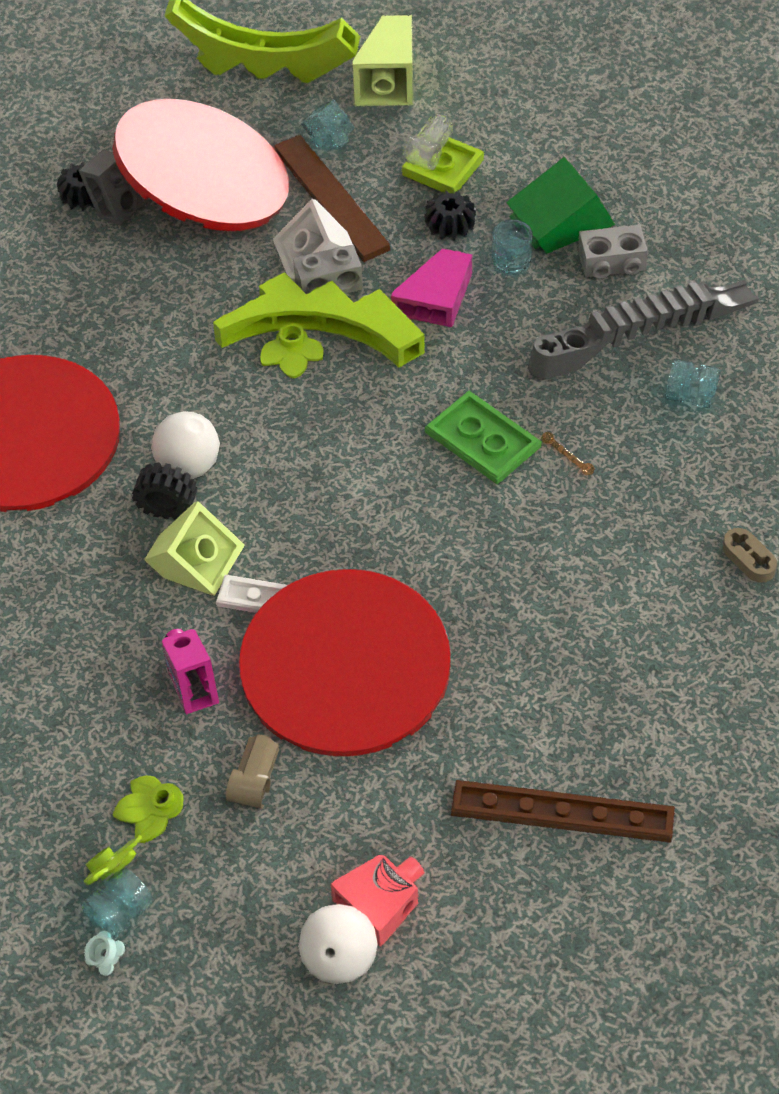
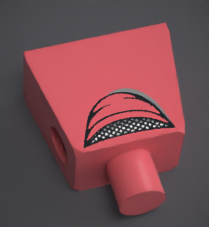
(380, 892)

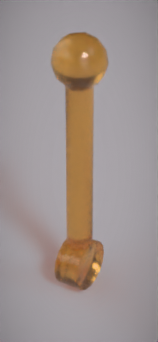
(548, 438)

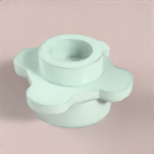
(97, 946)

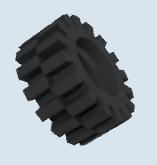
(164, 491)

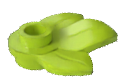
(291, 354)
(145, 809)
(108, 862)

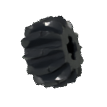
(72, 188)
(450, 214)

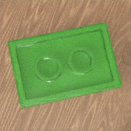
(483, 437)

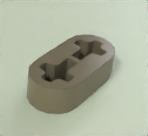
(752, 552)

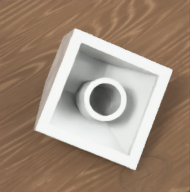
(308, 233)

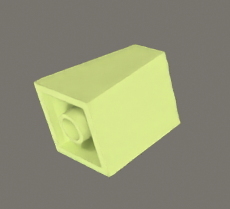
(385, 64)

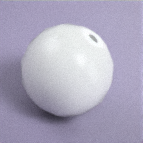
(186, 442)
(338, 944)

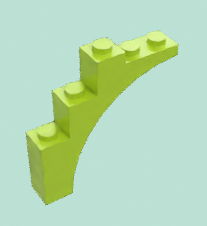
(263, 53)
(327, 309)

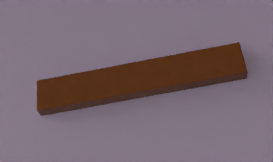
(332, 196)
(563, 811)

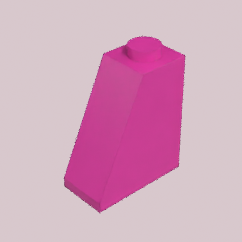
(436, 288)

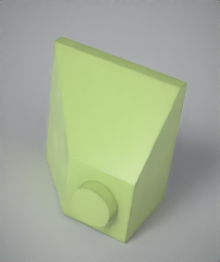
(195, 550)

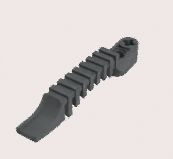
(573, 348)

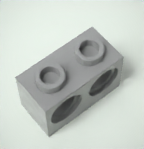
(612, 251)
(334, 265)

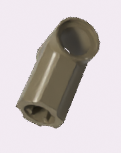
(253, 775)

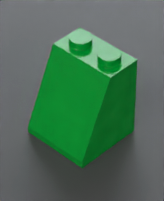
(559, 207)

